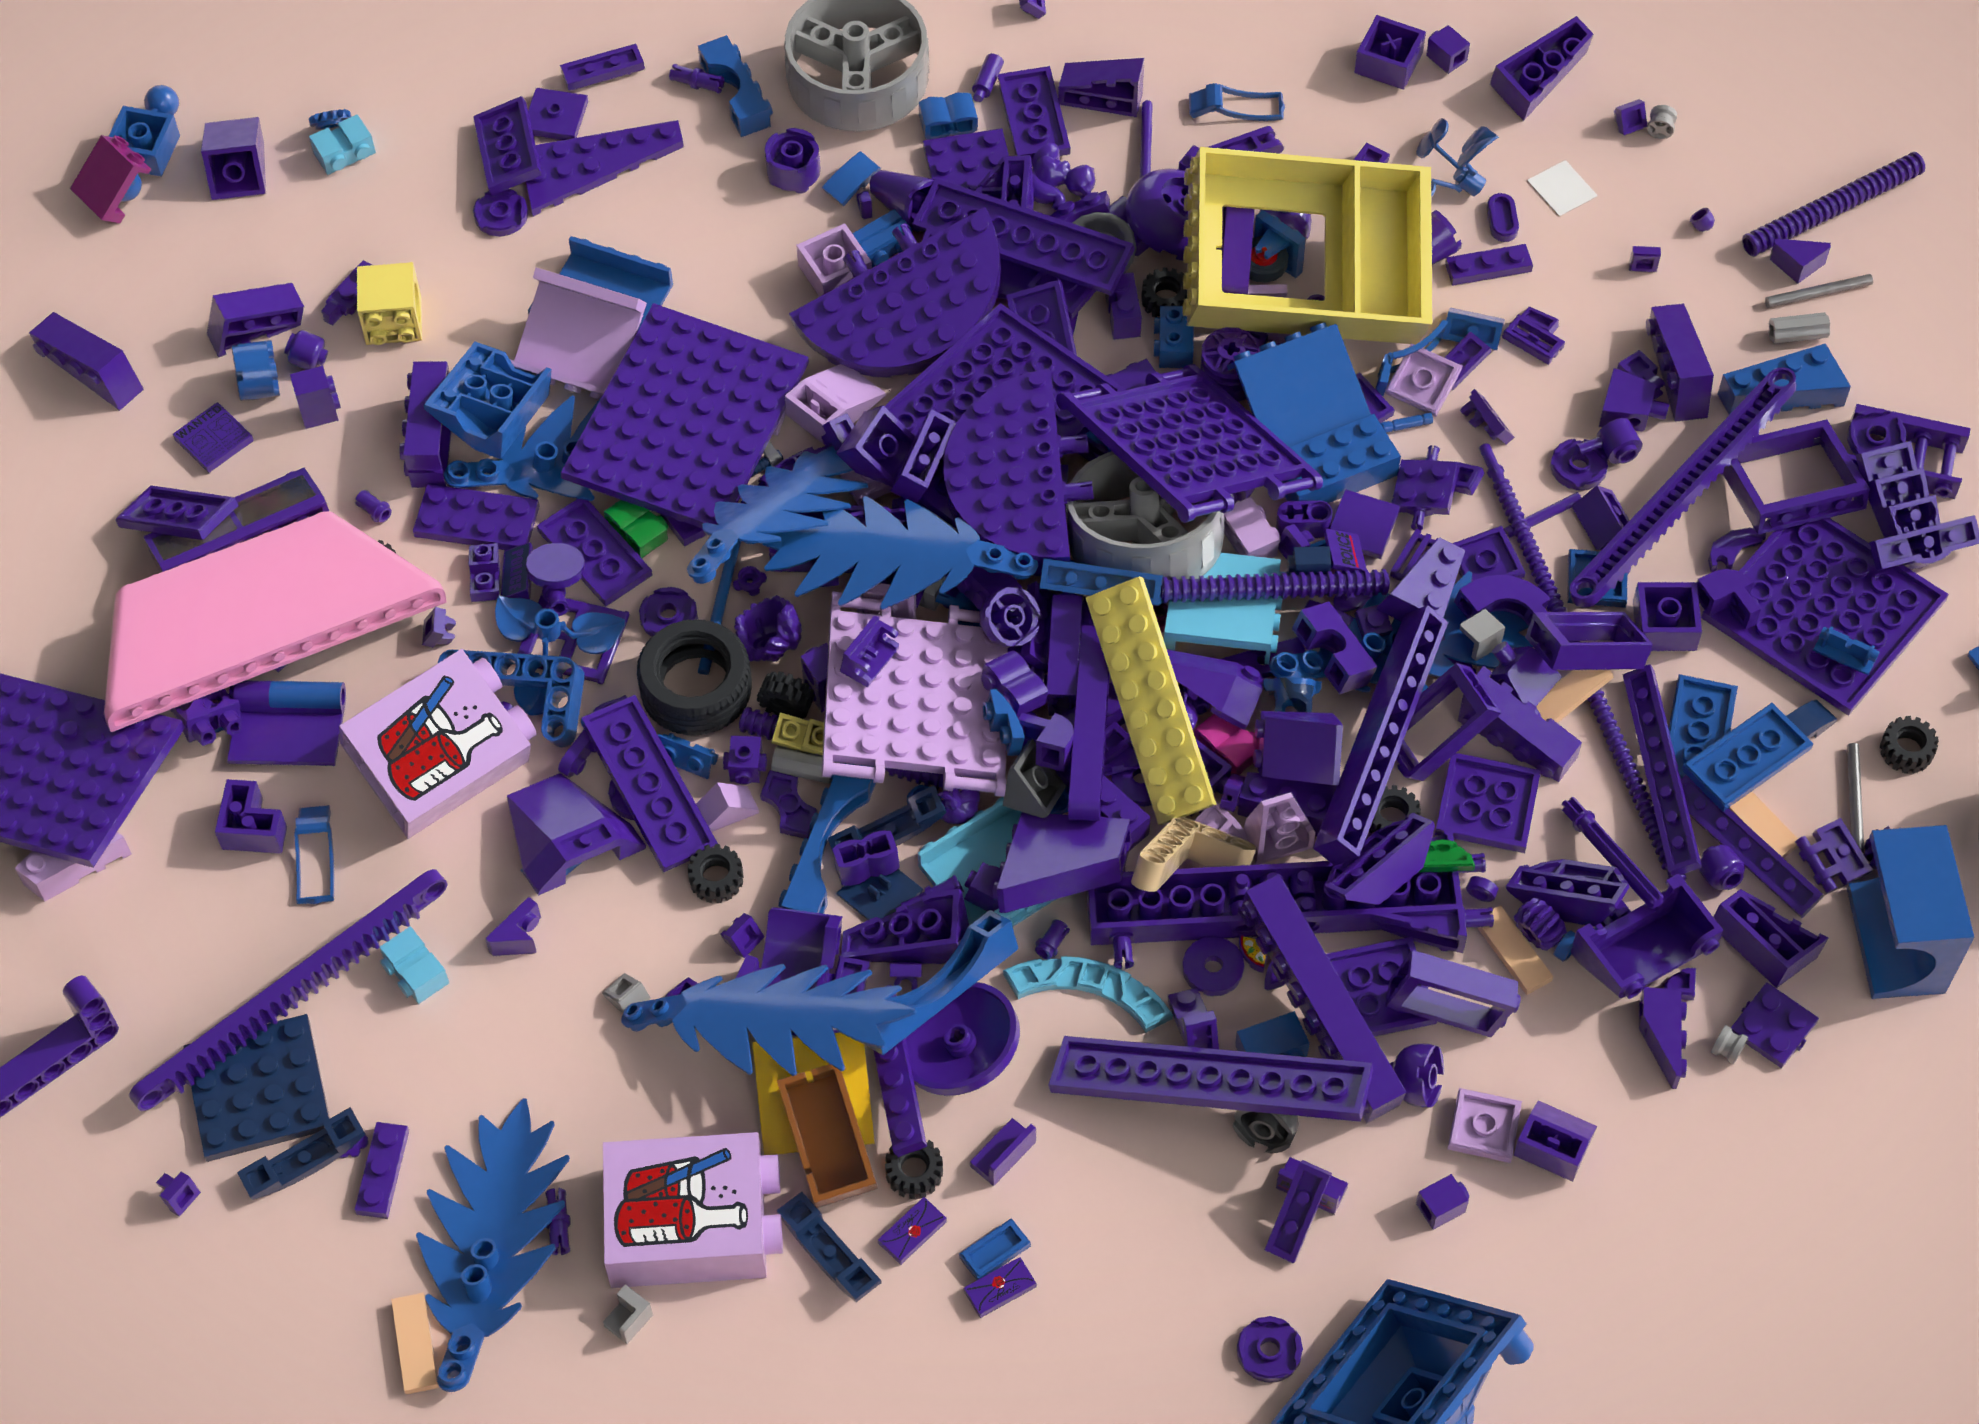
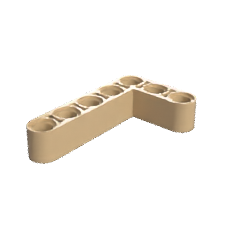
(1188, 840)

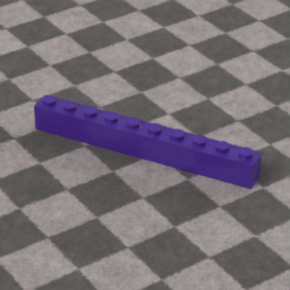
(1380, 736)

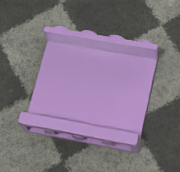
(577, 332)

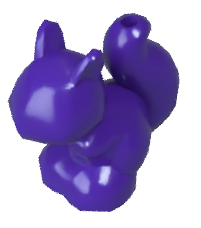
(1051, 172)

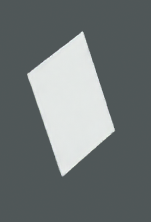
(1562, 188)

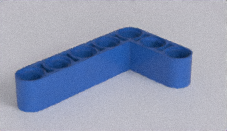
(550, 678)

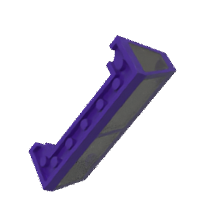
(259, 512)

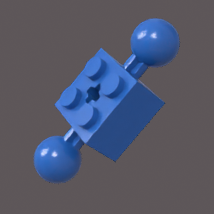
(150, 132)

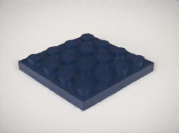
(262, 1092)

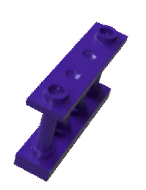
(1933, 434)

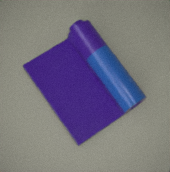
(288, 722)

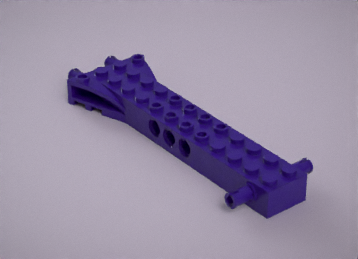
(1210, 899)

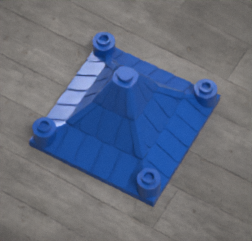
(1409, 1361)

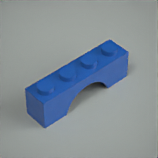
(747, 108)

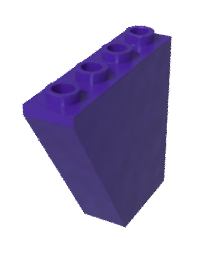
(1060, 859)

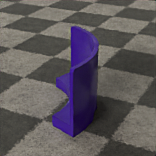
(801, 943)

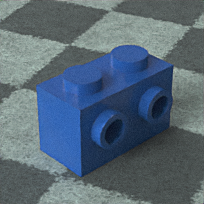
(1175, 340)

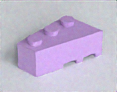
(51, 876)

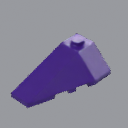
(1222, 683)
(914, 933)

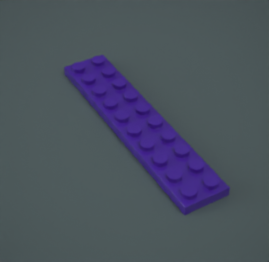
(1212, 1078)

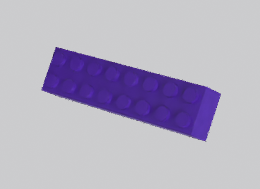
(1318, 990)

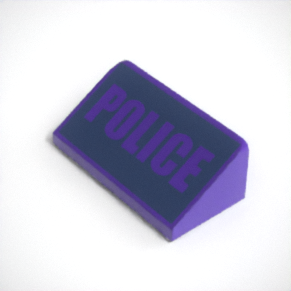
(515, 577)

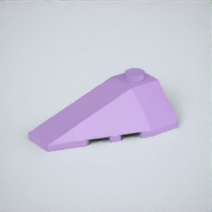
(1278, 829)

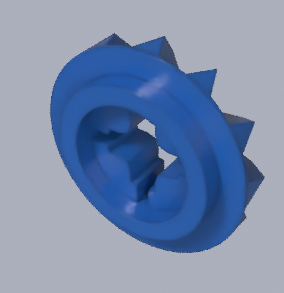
(329, 119)

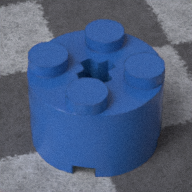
(255, 370)

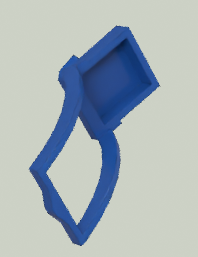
(1211, 100)
(1386, 366)
(314, 821)

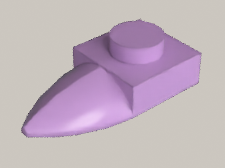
(1221, 820)

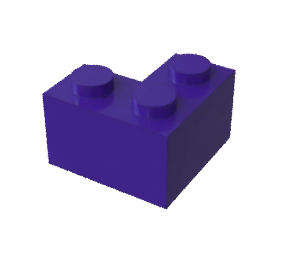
(244, 824)

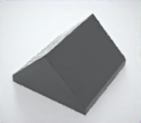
(1031, 786)

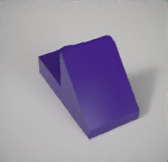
(511, 934)

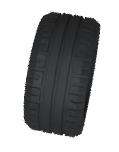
(700, 713)

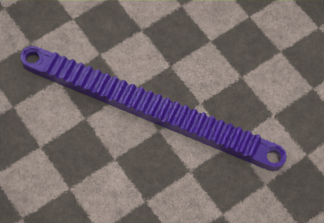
(1683, 488)
(288, 991)

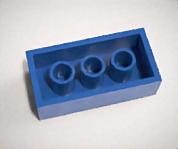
(1348, 459)

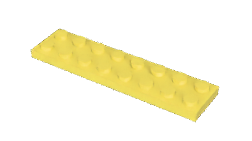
(1150, 700)

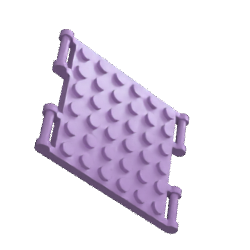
(919, 708)

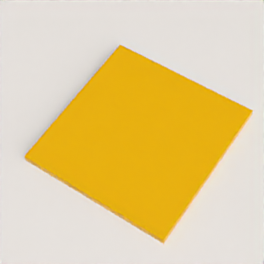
(774, 1121)

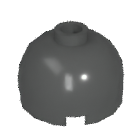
(1268, 1129)

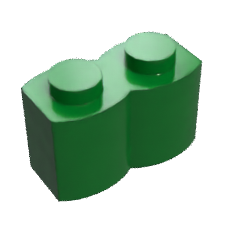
(637, 526)

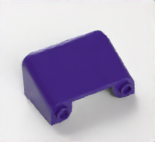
(1648, 941)

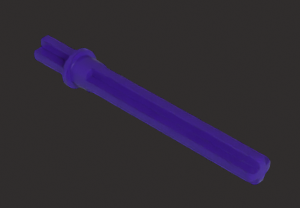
(1585, 822)

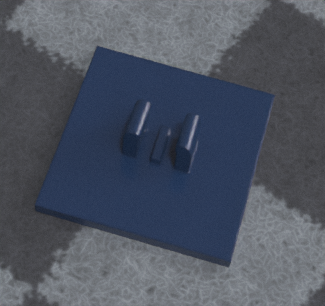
(880, 894)

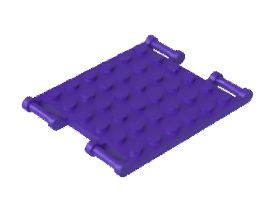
(1190, 441)

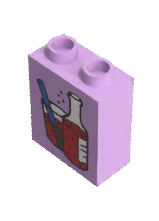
(437, 741)
(688, 1210)

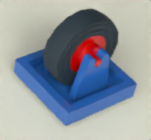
(1275, 249)

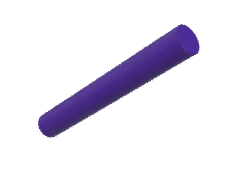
(1547, 512)

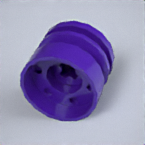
(1219, 352)

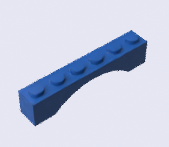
(838, 802)
(982, 948)

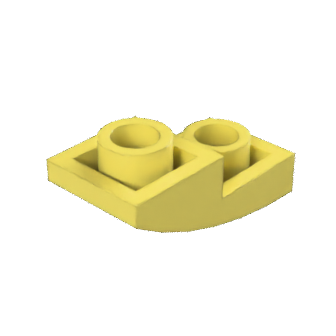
(799, 734)

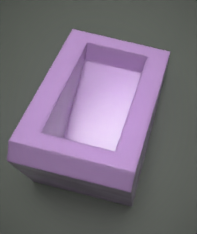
(726, 805)

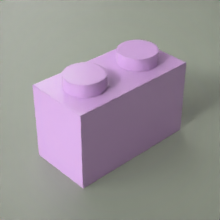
(1249, 530)

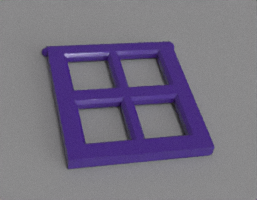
(596, 675)

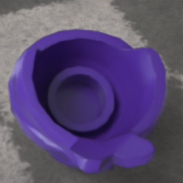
(959, 805)

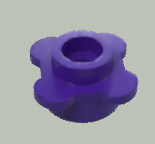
(746, 574)

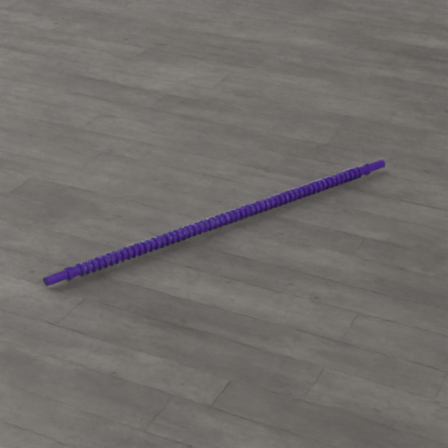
(1601, 710)

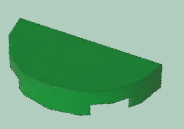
(1447, 857)

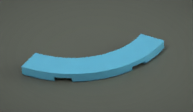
(1091, 977)

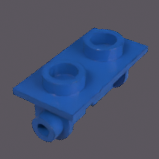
(1846, 651)
(688, 758)

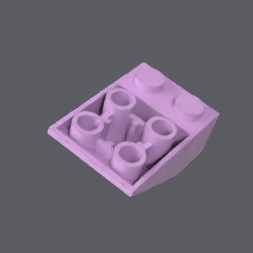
(830, 396)

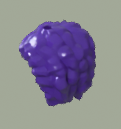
(769, 629)

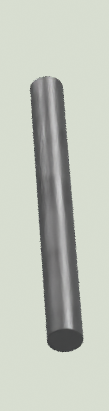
(1819, 290)
(1855, 794)

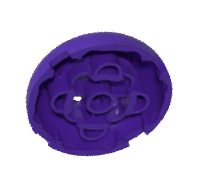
(1157, 211)

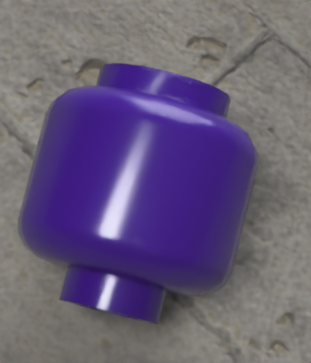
(306, 350)
(1722, 867)

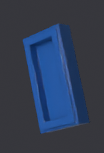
(995, 1249)

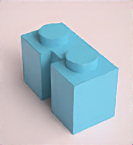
(342, 145)
(413, 965)

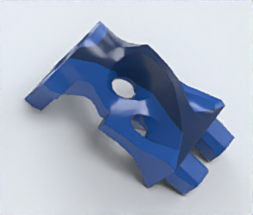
(1292, 692)

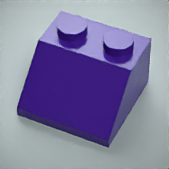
(877, 446)

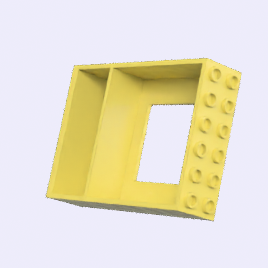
(1373, 243)

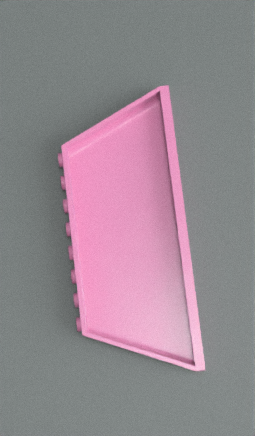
(253, 613)

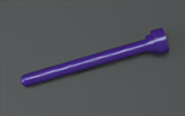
(1146, 138)

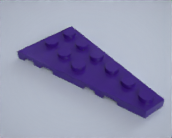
(593, 160)

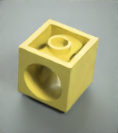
(389, 303)

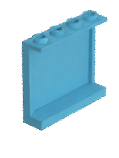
(1228, 623)
(965, 850)

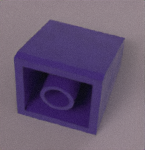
(234, 158)
(1299, 746)

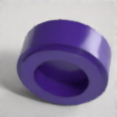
(1482, 889)

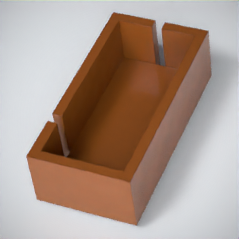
(827, 1135)

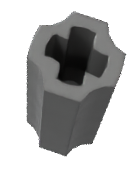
(1799, 328)
(798, 764)

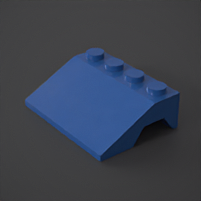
(488, 399)

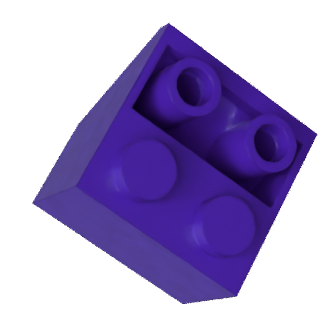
(1554, 1140)

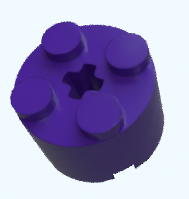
(792, 160)

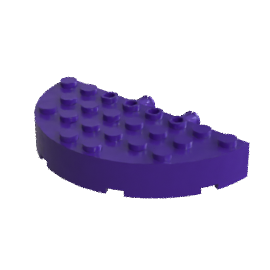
(910, 305)
(1007, 469)

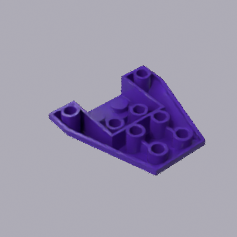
(562, 827)

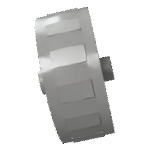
(857, 54)
(1145, 519)

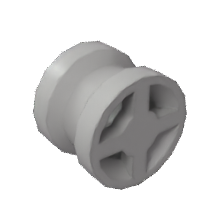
(1662, 121)
(1729, 1044)

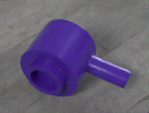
(1617, 440)

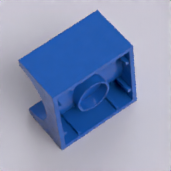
(1913, 915)

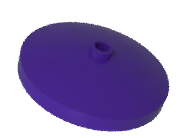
(965, 1042)

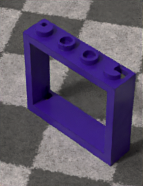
(1806, 507)

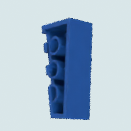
(1817, 380)

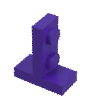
(1192, 1019)

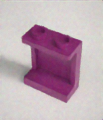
(108, 177)

